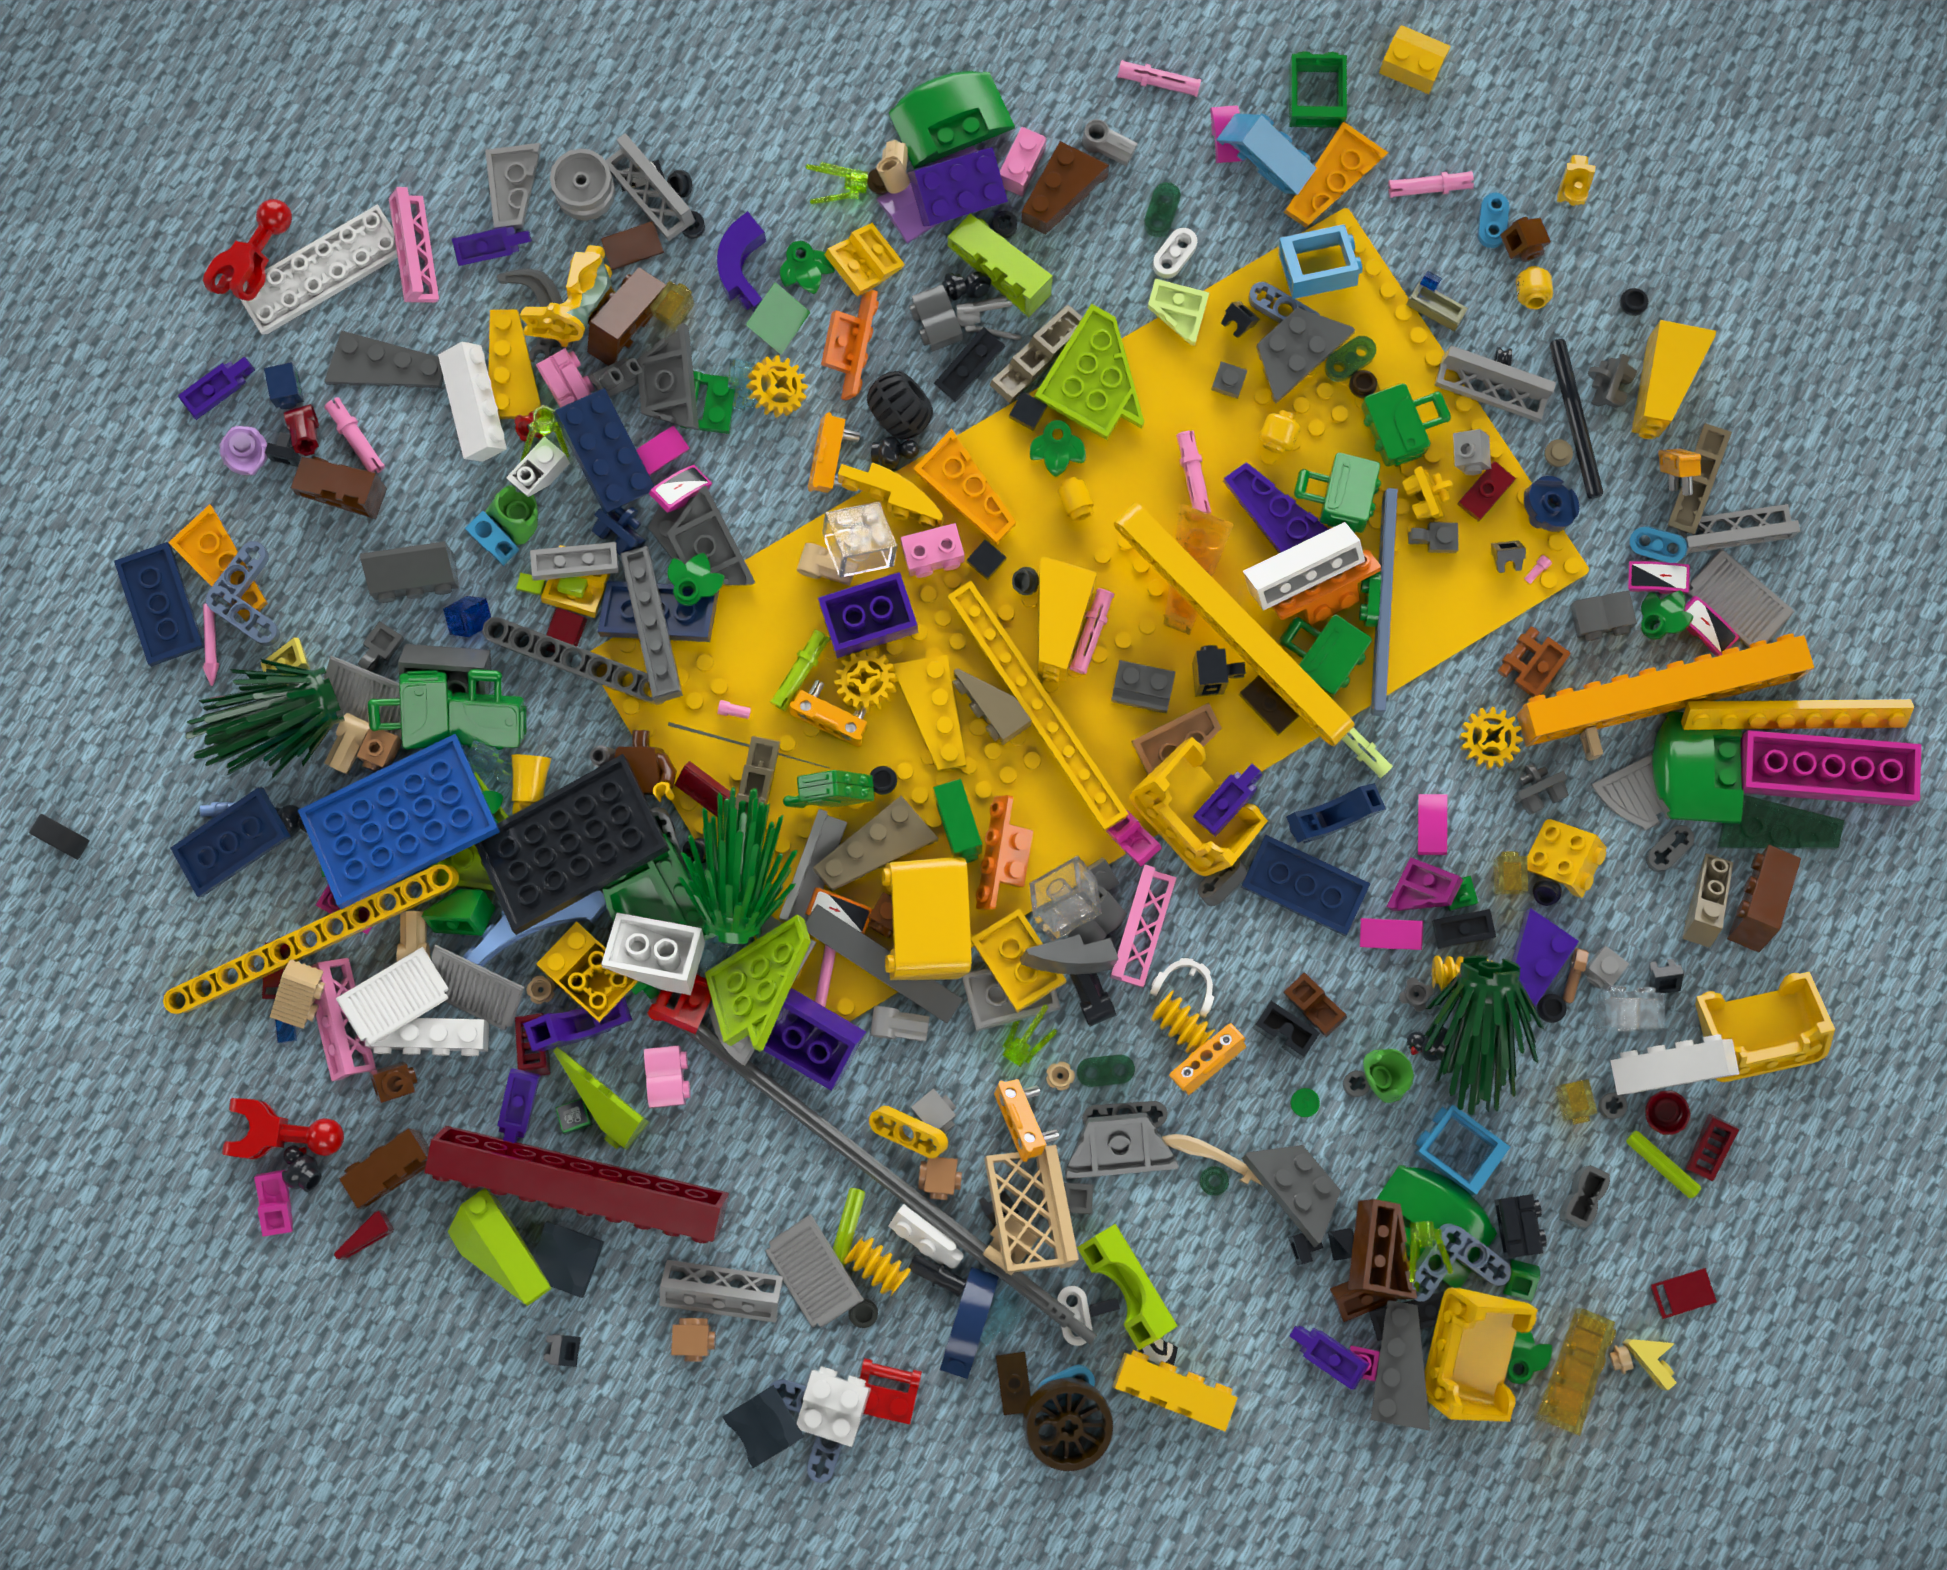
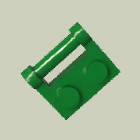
(718, 403)

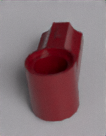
(302, 426)

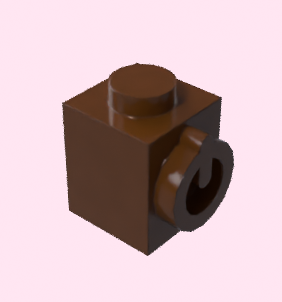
(1526, 239)
(881, 916)
(393, 1081)

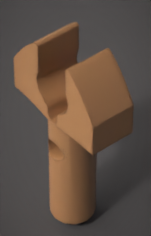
(1578, 964)

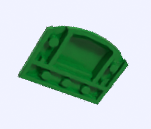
(949, 115)
(1698, 772)
(655, 893)
(1436, 1199)

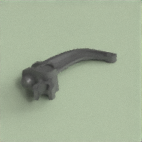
(545, 293)

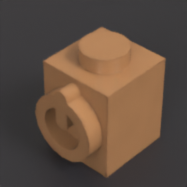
(379, 749)
(939, 1177)
(693, 1339)

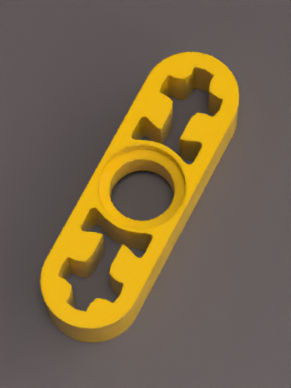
(895, 1132)

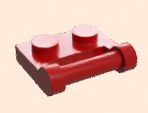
(688, 1010)
(887, 1402)

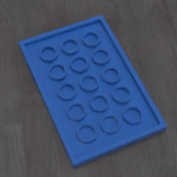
(398, 821)

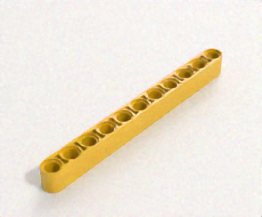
(1234, 624)
(297, 939)

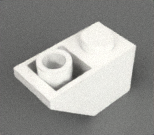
(539, 468)

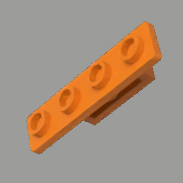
(848, 342)
(1330, 595)
(1004, 855)

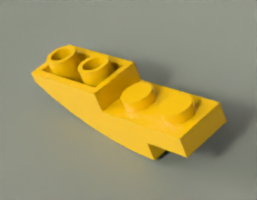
(904, 497)

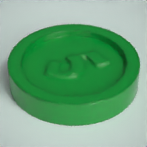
(1305, 1102)

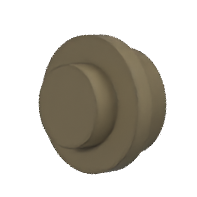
(1558, 453)

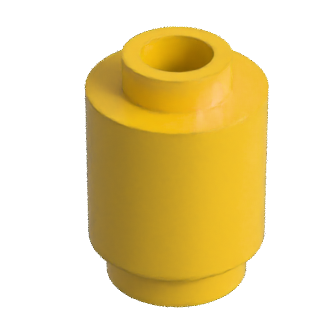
(1076, 499)

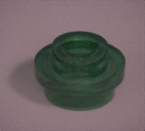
(1209, 1189)

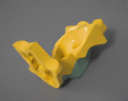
(586, 292)

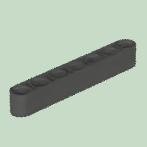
(563, 656)

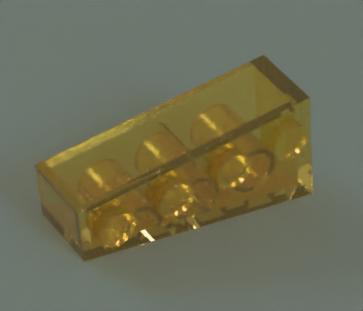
(1205, 541)
(1576, 1372)

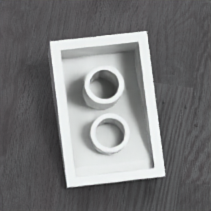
(655, 952)

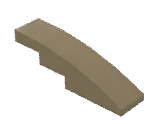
(1036, 355)
(1690, 508)
(758, 770)

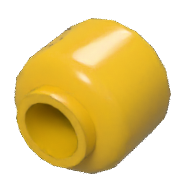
(1534, 287)
(1280, 432)

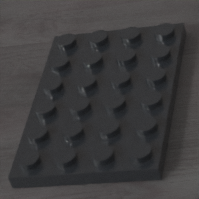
(571, 844)

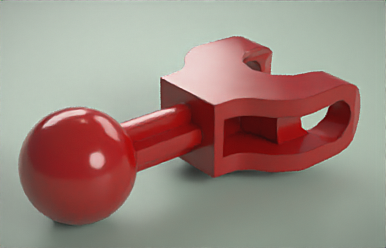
(246, 261)
(270, 1131)

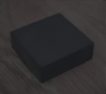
(1028, 411)
(986, 559)
(1103, 1307)

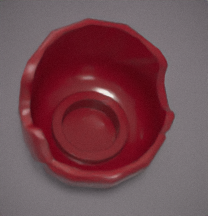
(1667, 1112)

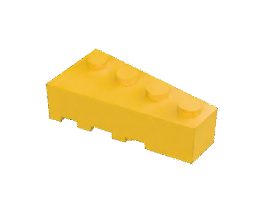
(1174, 1391)

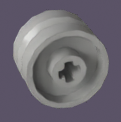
(582, 184)

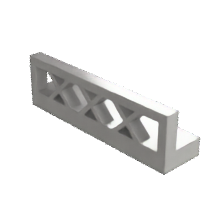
(653, 179)
(1495, 374)
(1742, 536)
(823, 839)
(720, 1296)

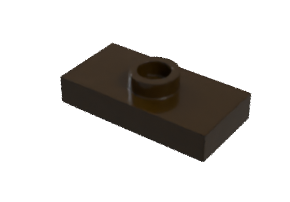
(1268, 705)
(1013, 1382)

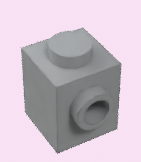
(1472, 451)
(1605, 968)
(935, 1111)

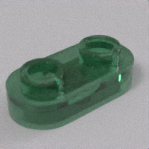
(1161, 210)
(1348, 358)
(1105, 1071)

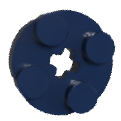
(1541, 513)

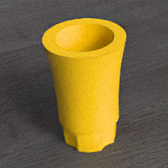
(528, 780)

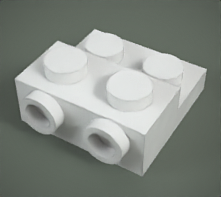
(833, 1406)

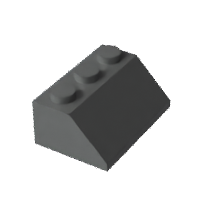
(410, 571)
(451, 660)

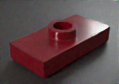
(1486, 491)
(701, 787)

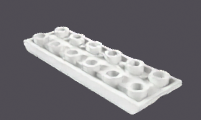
(322, 269)

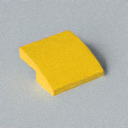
(864, 259)
(587, 605)

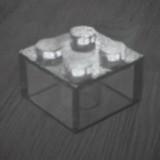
(859, 539)
(1065, 898)
(1629, 1011)

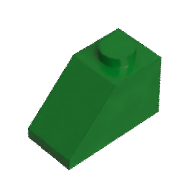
(460, 913)

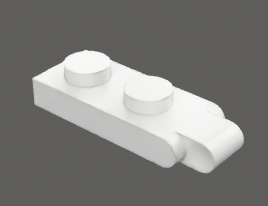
(926, 1237)

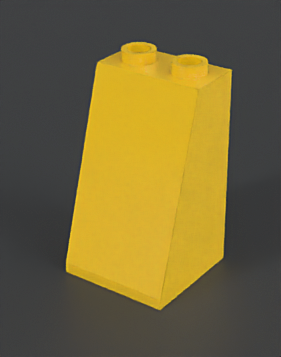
(1668, 370)
(1062, 610)

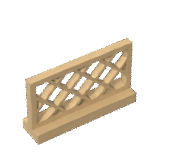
(1056, 1211)

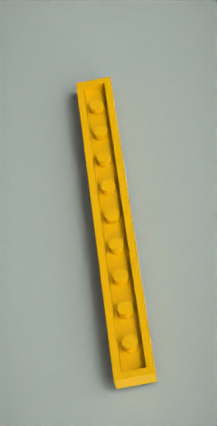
(1038, 706)

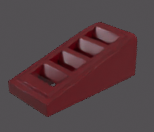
(541, 1068)
(1726, 1143)
(370, 1232)

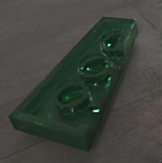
(1781, 827)

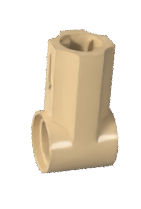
(894, 166)
(818, 563)
(347, 744)
(412, 934)

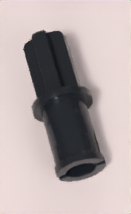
(937, 1275)

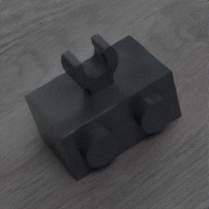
(1212, 671)

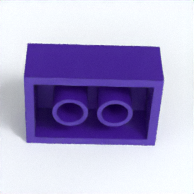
(957, 186)
(868, 615)
(813, 1040)

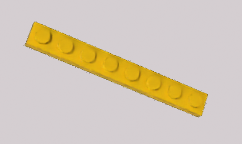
(1796, 714)

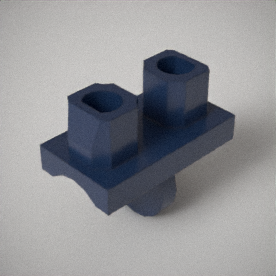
(611, 522)

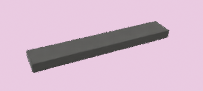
(651, 624)
(871, 958)

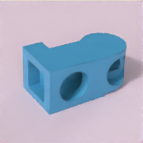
(491, 538)

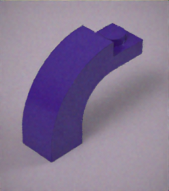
(735, 246)
(572, 1026)

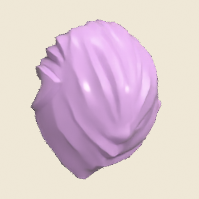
(243, 450)

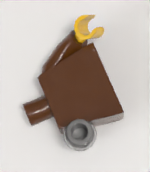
(650, 764)

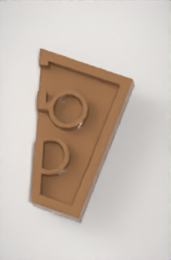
(1161, 742)

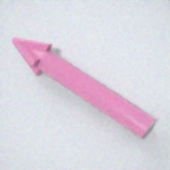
(210, 666)
(825, 976)

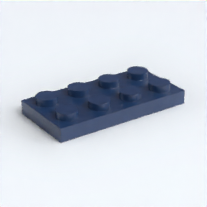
(604, 450)
(159, 604)
(682, 621)
(230, 842)
(1305, 885)

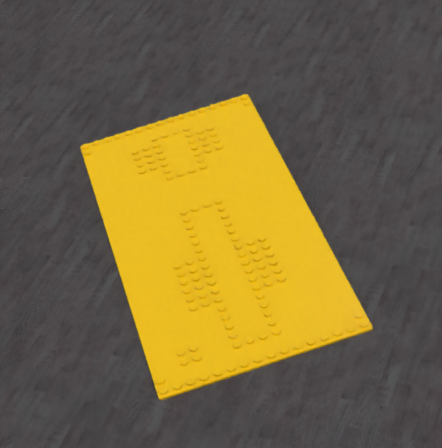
(1436, 603)

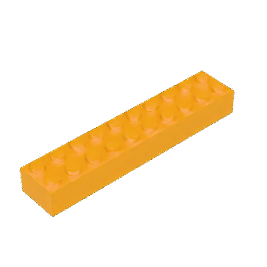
(1664, 690)

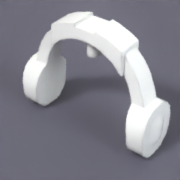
(1202, 969)

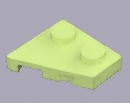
(1179, 308)

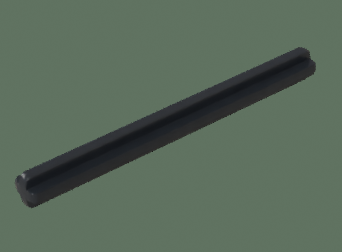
(1576, 418)

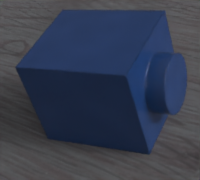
(284, 385)

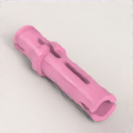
(1158, 78)
(1440, 183)
(348, 427)
(1192, 467)
(1102, 600)

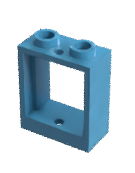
(1322, 281)
(1487, 1165)

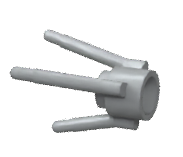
(969, 314)

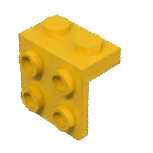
(1566, 856)

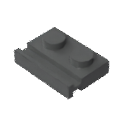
(1143, 686)

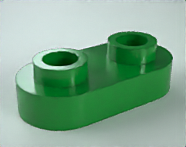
(1370, 610)

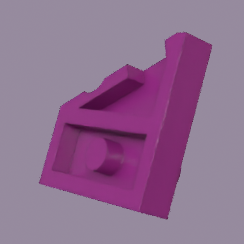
(1424, 887)

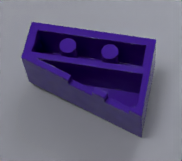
(1540, 953)

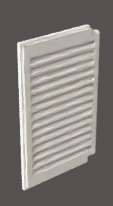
(394, 997)

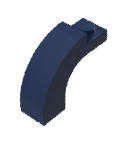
(1336, 814)
(969, 1323)

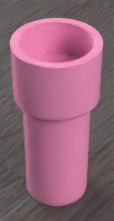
(1542, 563)
(726, 709)

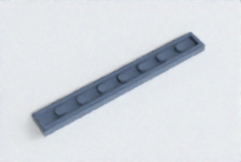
(1382, 631)

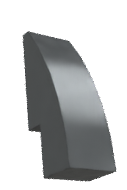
(1071, 956)

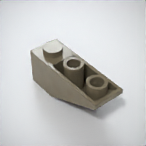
(998, 708)
(1708, 901)

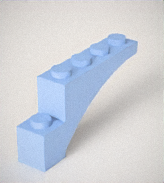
(501, 936)

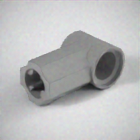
(1111, 144)
(892, 1023)

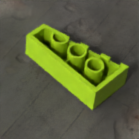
(1008, 268)

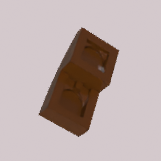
(1315, 1004)

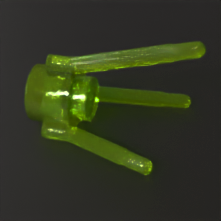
(854, 180)
(544, 423)
(1018, 1051)
(1421, 1237)

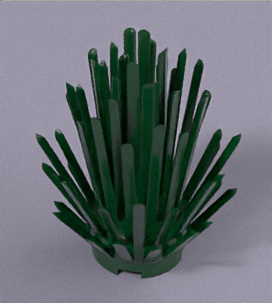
(289, 707)
(1483, 1028)

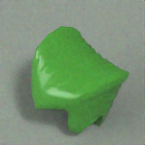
(515, 514)
(1388, 1074)

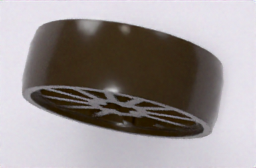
(1032, 1425)

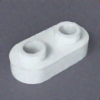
(1173, 254)
(1081, 1312)

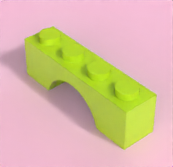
(1146, 1312)

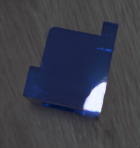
(467, 616)

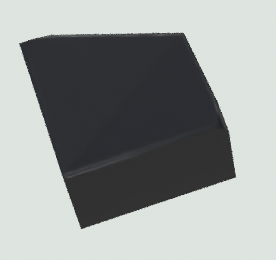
(1341, 1243)

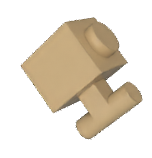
(994, 1251)

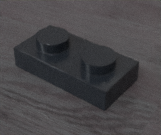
(1464, 929)

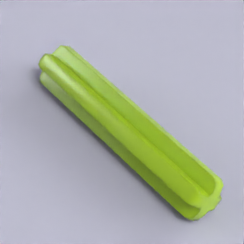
(1663, 1164)
(848, 1223)

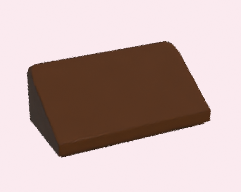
(632, 245)
(1354, 1303)

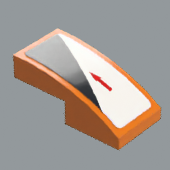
(845, 909)

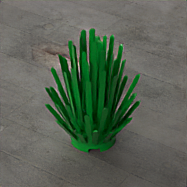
(737, 891)

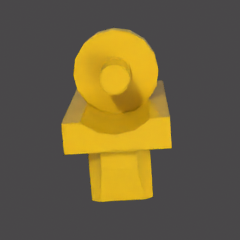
(1576, 181)
(1421, 482)

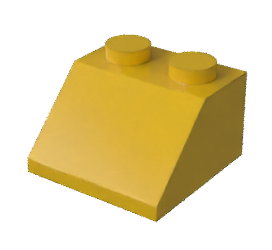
(1414, 59)

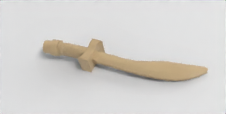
(1200, 1148)

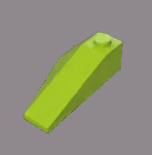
(611, 1113)
(494, 1246)

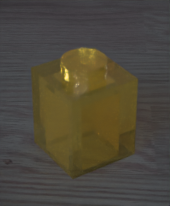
(673, 304)
(1510, 873)
(1576, 1101)

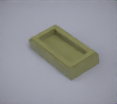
(1437, 307)

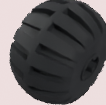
(899, 405)

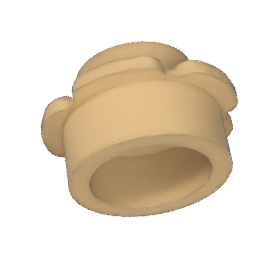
(533, 989)
(1063, 1068)
(1621, 1359)

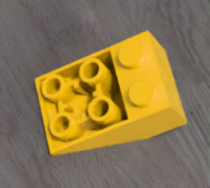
(577, 969)

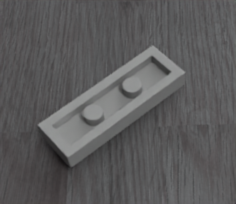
(574, 561)

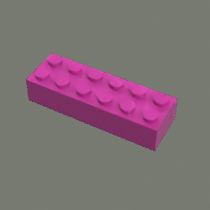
(1830, 768)

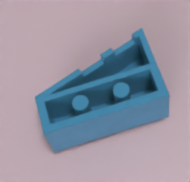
(1269, 151)

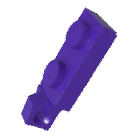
(488, 244)
(215, 387)
(1228, 800)
(517, 1104)
(1330, 1356)

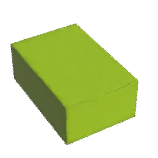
(527, 585)
(572, 586)

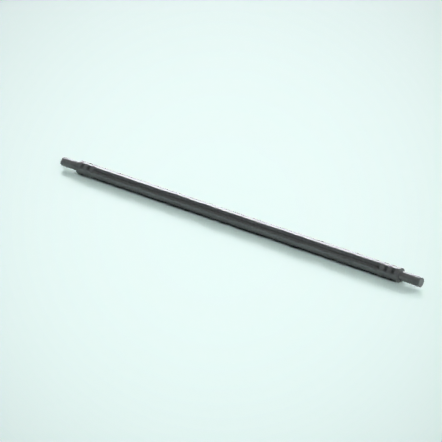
(889, 1180)

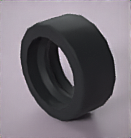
(59, 836)

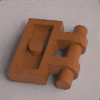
(1542, 666)

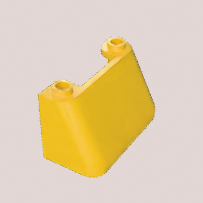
(1175, 794)
(929, 919)
(1770, 1028)
(1473, 1354)

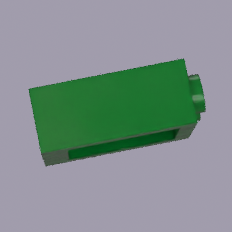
(1318, 115)
(958, 820)

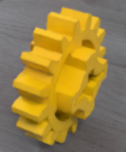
(768, 395)
(855, 676)
(1484, 729)

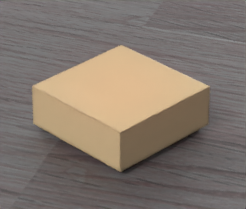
(1591, 743)

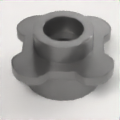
(1424, 991)

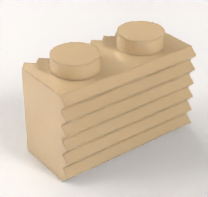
(297, 994)

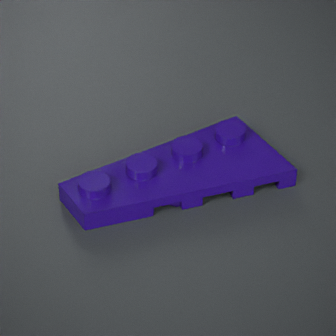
(1272, 511)

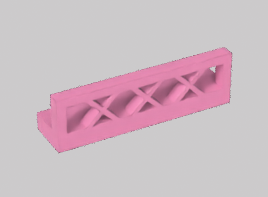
(408, 249)
(1132, 924)
(332, 1026)

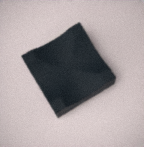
(567, 1258)
(764, 1426)

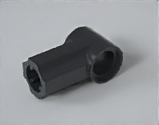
(1094, 1001)

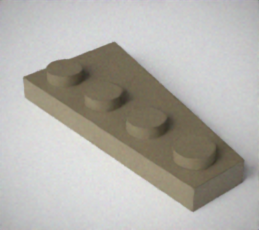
(885, 838)

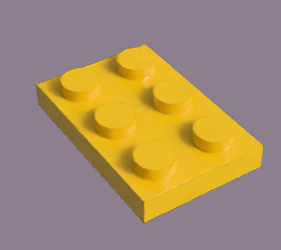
(1001, 951)

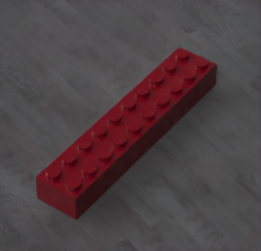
(577, 1184)

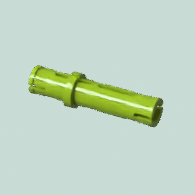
(806, 660)

